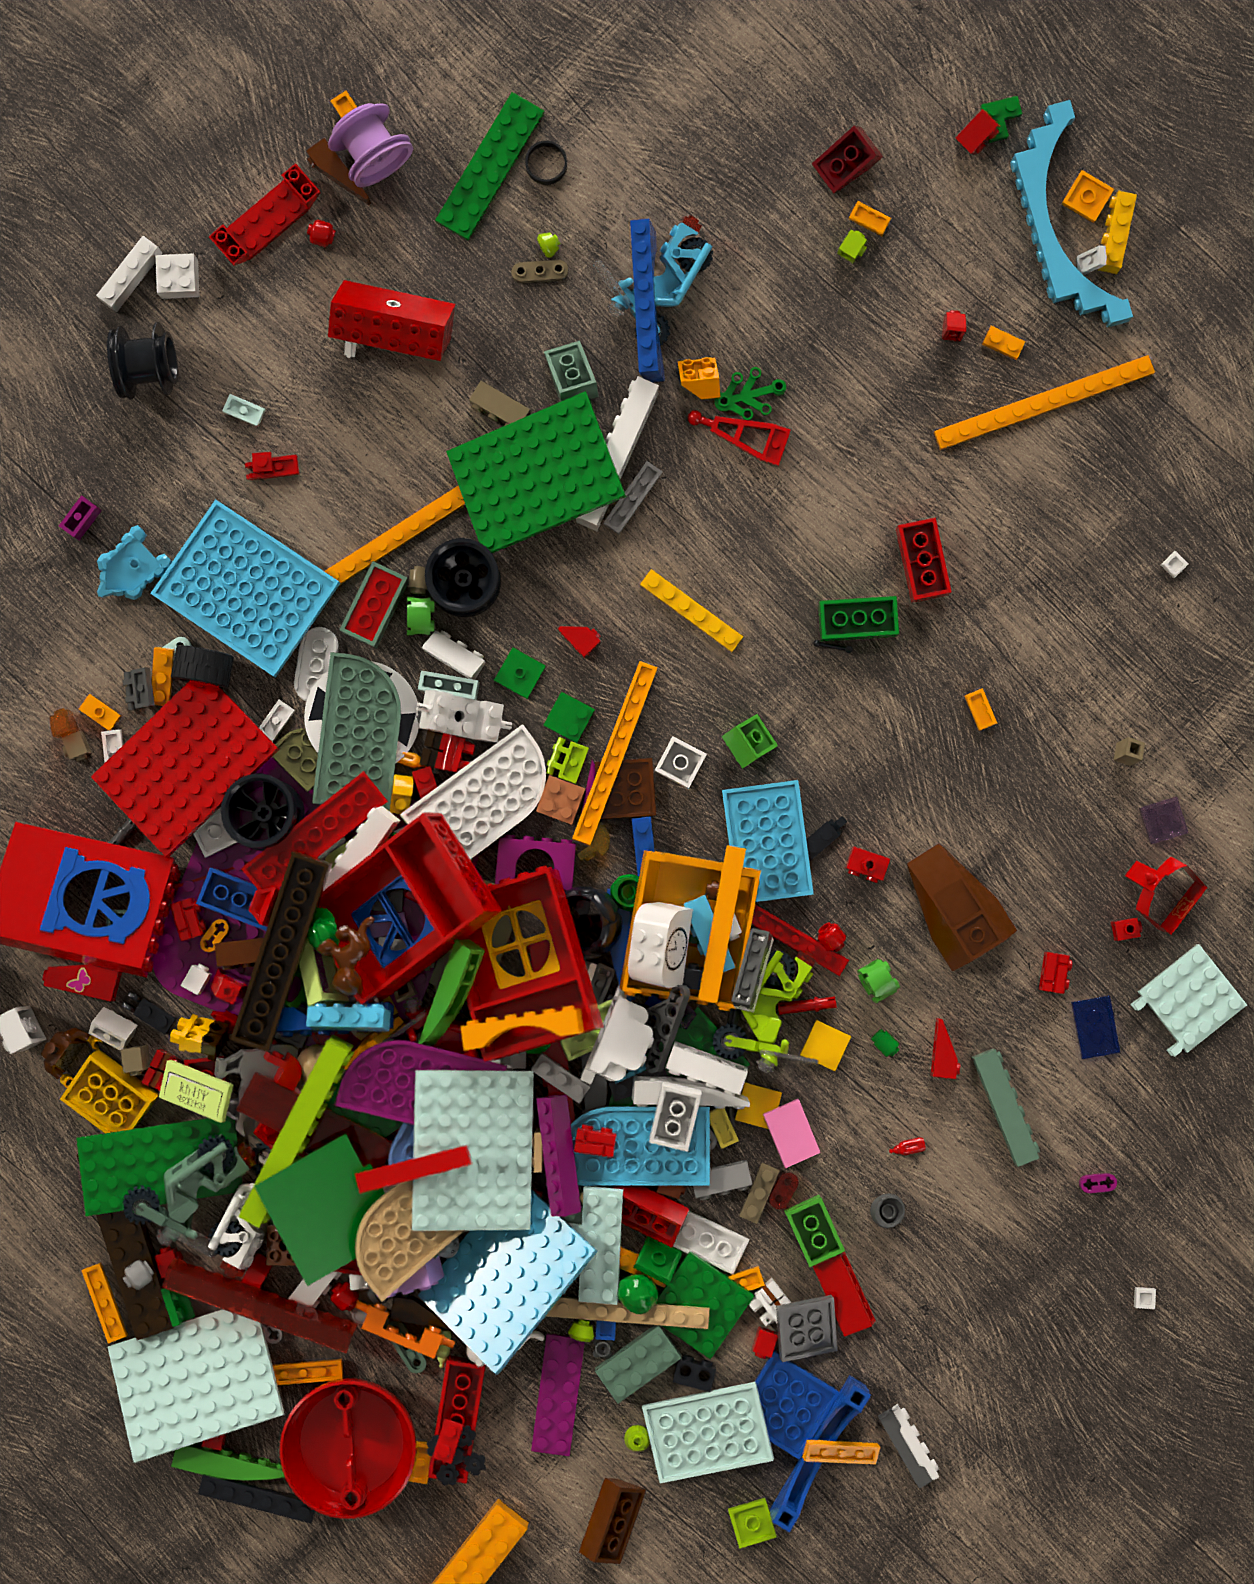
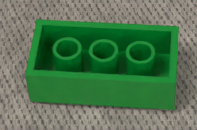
(858, 618)

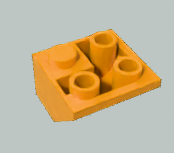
(700, 377)

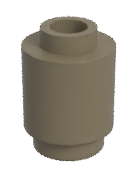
(417, 581)

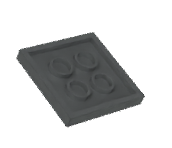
(806, 1328)

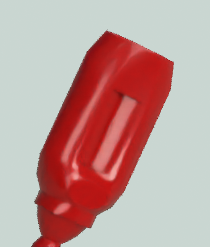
(909, 1147)

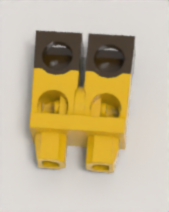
(201, 1036)

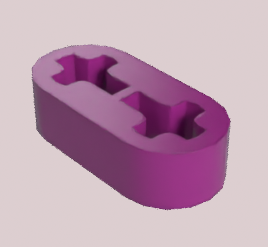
(1097, 1178)

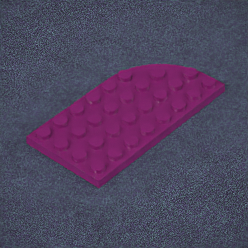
(384, 1077)

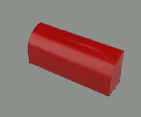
(849, 1300)

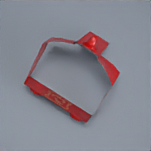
(1149, 879)

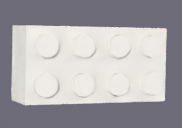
(707, 1068)

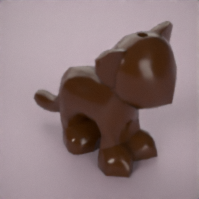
(347, 978)

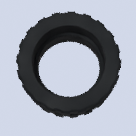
(202, 665)

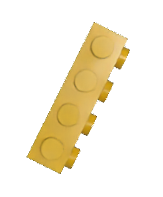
(1118, 229)

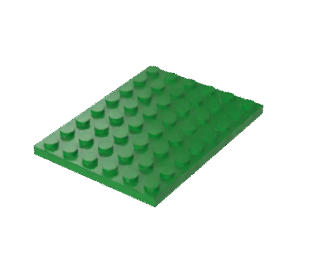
(536, 473)

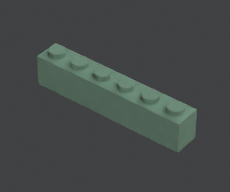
(1005, 1107)

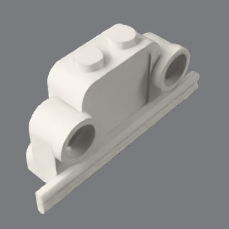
(621, 1041)

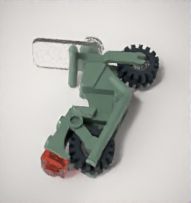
(181, 1189)

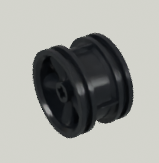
(237, 798)

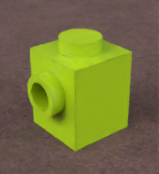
(852, 246)

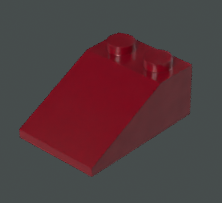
(847, 159)

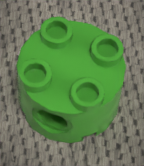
(420, 616)
(877, 980)

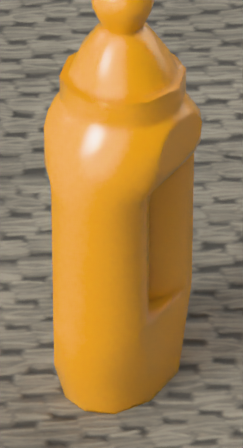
(411, 760)

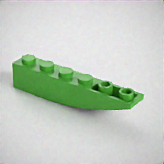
(452, 990)
(225, 1463)

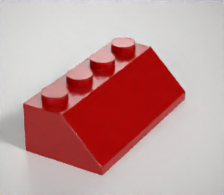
(652, 1213)

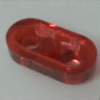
(783, 1190)

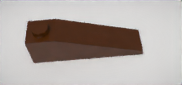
(332, 167)

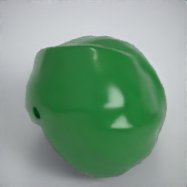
(637, 1293)

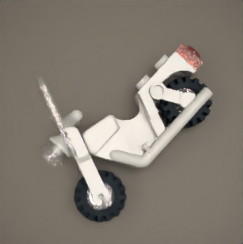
(228, 1237)

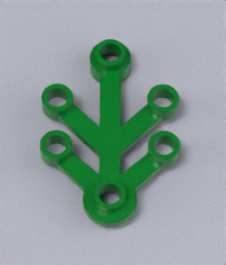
(747, 396)

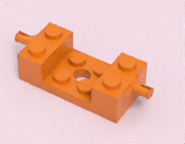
(428, 1343)

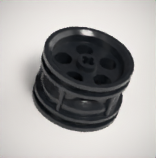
(445, 557)

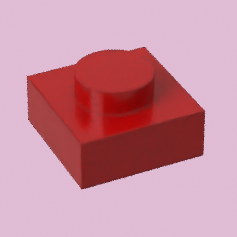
(262, 462)

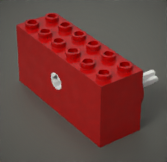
(390, 321)

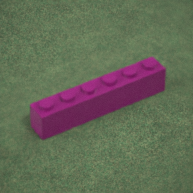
(558, 1155)

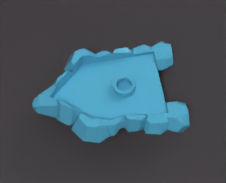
(129, 567)

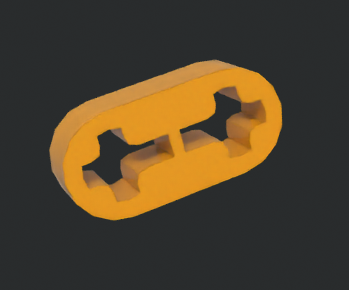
(211, 932)

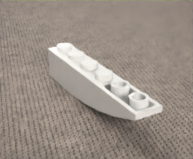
(369, 838)
(647, 1091)

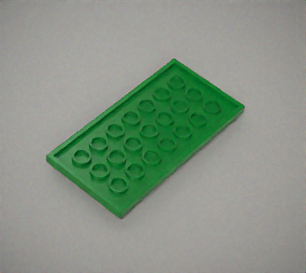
(141, 1156)

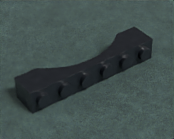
(258, 1498)

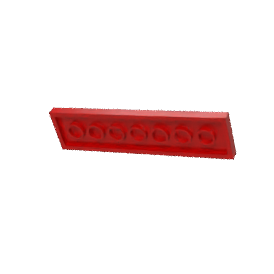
(317, 831)

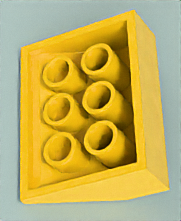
(107, 1095)

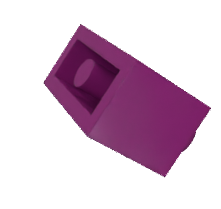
(80, 518)

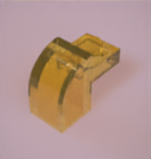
(600, 842)

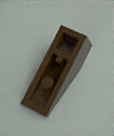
(412, 1310)

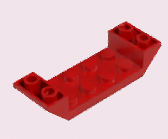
(267, 217)

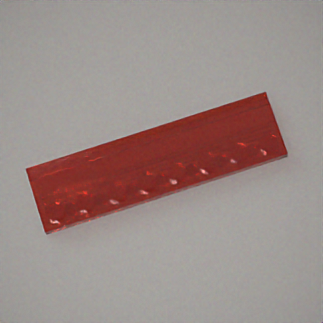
(273, 1103)

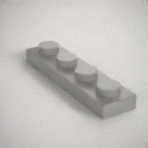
(634, 496)

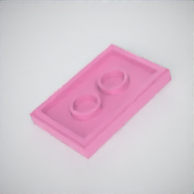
(791, 1133)

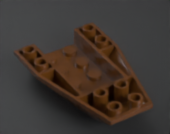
(957, 908)

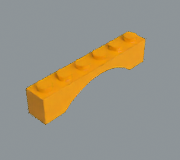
(483, 1034)

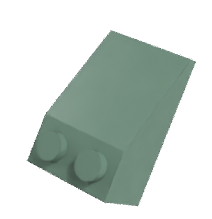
(571, 371)

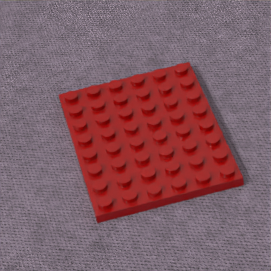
(183, 764)

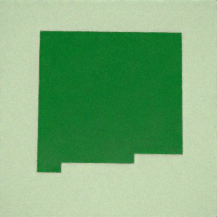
(319, 1207)

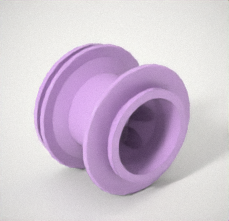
(370, 144)

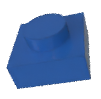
(605, 1330)

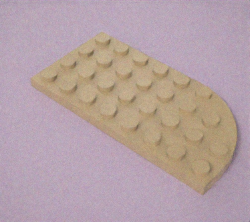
(389, 1248)

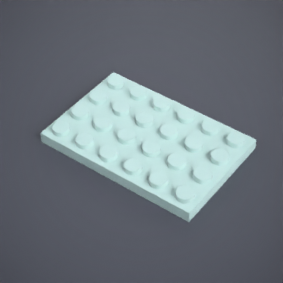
(707, 1432)

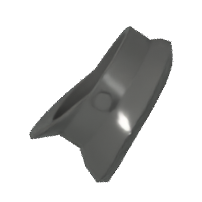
(887, 1210)

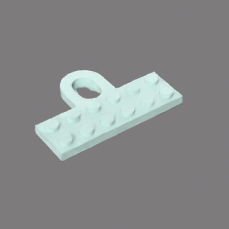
(602, 1229)

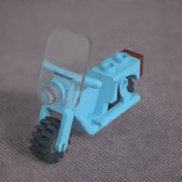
(673, 284)

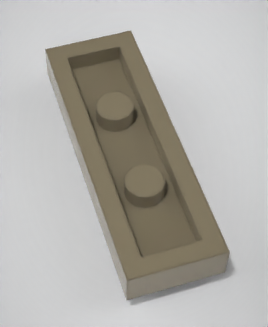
(759, 1192)

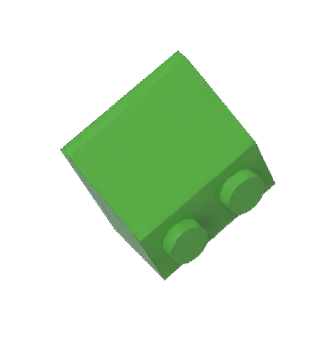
(749, 741)

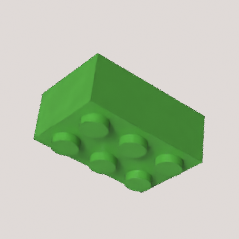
(814, 1230)

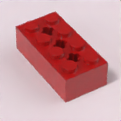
(931, 550)

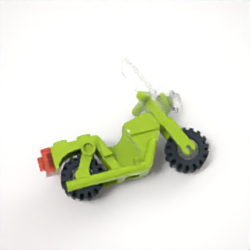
(732, 1041)

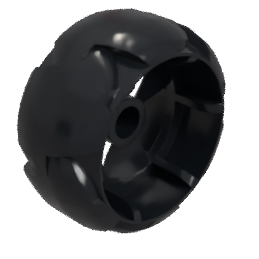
(606, 923)

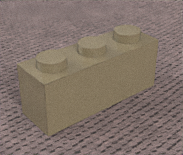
(497, 405)

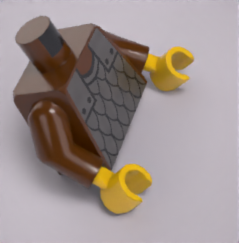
(63, 1050)

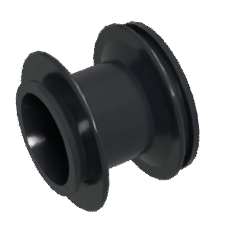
(141, 361)

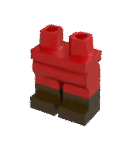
(452, 748)

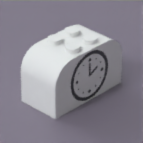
(660, 944)

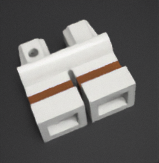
(769, 1297)

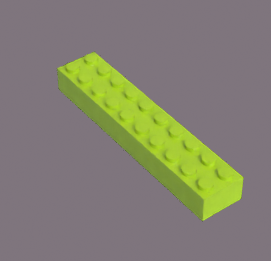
(301, 1121)

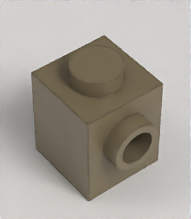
(76, 746)
(1129, 751)

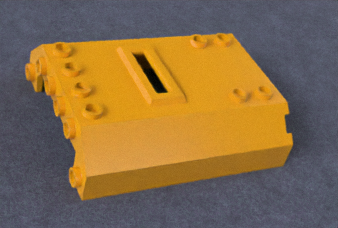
(676, 881)

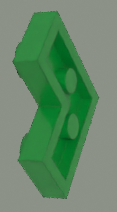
(1001, 111)

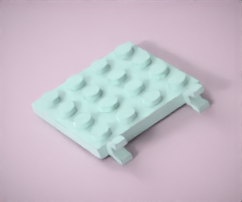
(1190, 999)

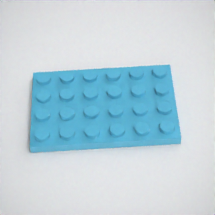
(772, 830)

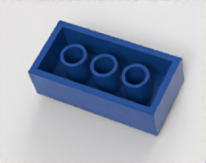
(228, 896)

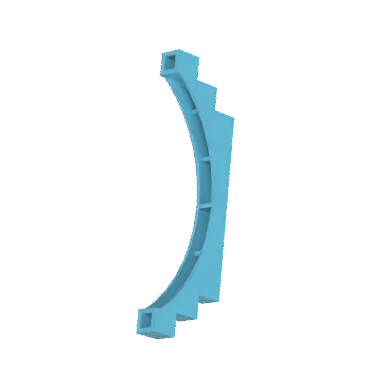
(1061, 275)

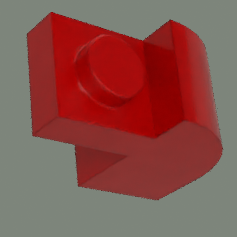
(289, 1068)
(257, 1272)

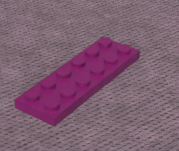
(557, 1395)

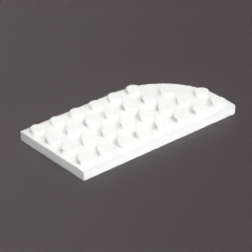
(489, 792)

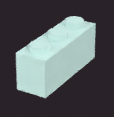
(450, 684)

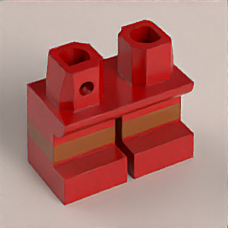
(155, 1073)

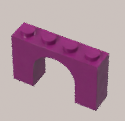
(512, 849)

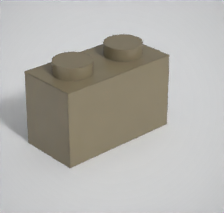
(135, 1059)

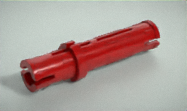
(807, 1005)

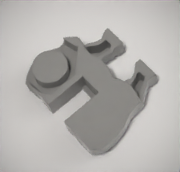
(246, 1063)

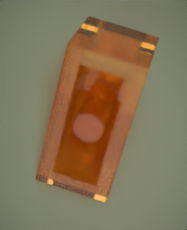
(63, 723)

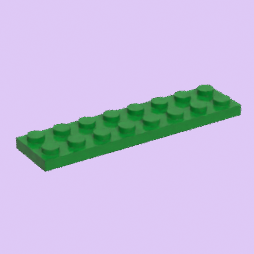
(489, 166)

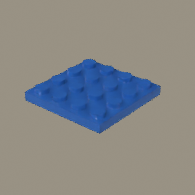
(792, 1403)

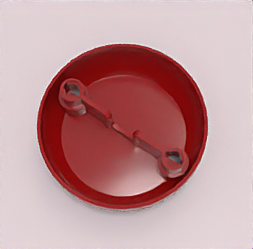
(348, 1447)

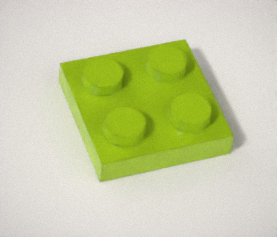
(752, 1522)

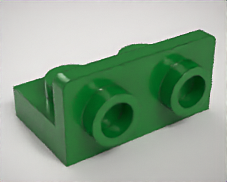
(178, 1306)

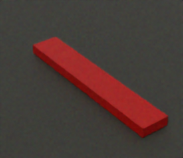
(798, 940)
(413, 1168)

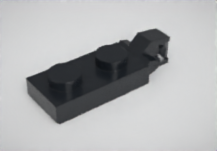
(824, 836)

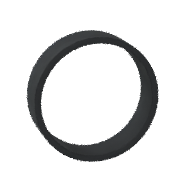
(541, 144)

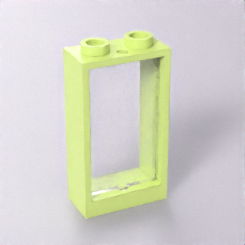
(317, 978)

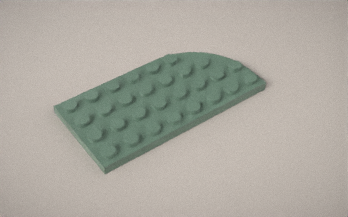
(357, 727)

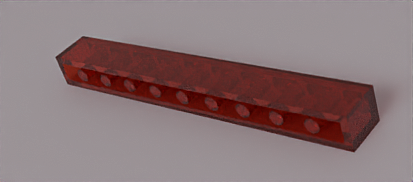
(259, 1305)

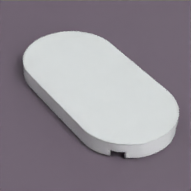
(313, 659)

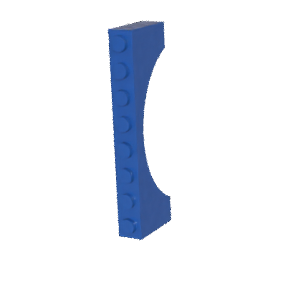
(643, 257)
(790, 1499)

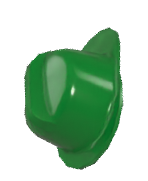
(322, 929)

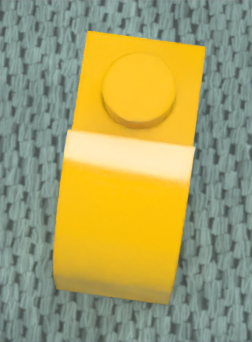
(401, 793)

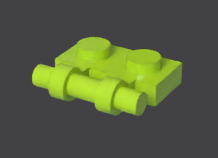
(572, 763)

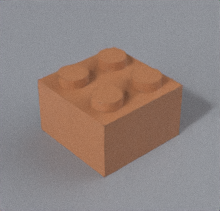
(560, 800)

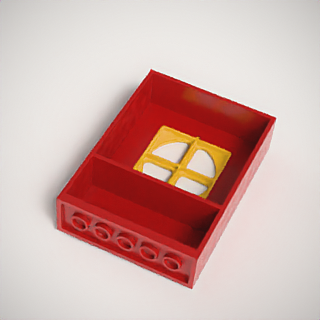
(558, 984)

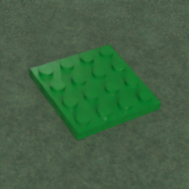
(702, 1285)

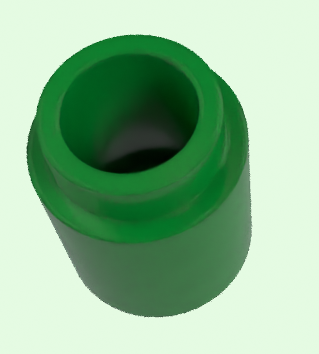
(885, 1043)

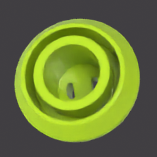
(548, 244)
(581, 1330)
(637, 1438)

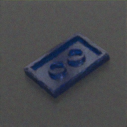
(1095, 1027)

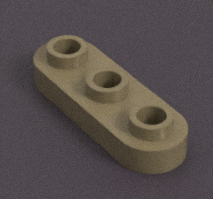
(548, 274)

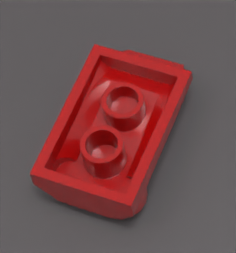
(263, 904)

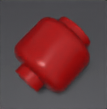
(321, 233)
(831, 937)
(344, 1297)

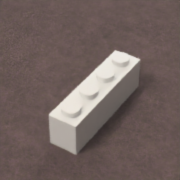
(129, 274)

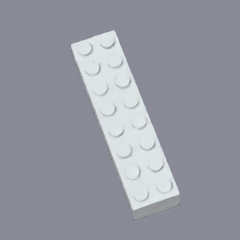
(625, 435)

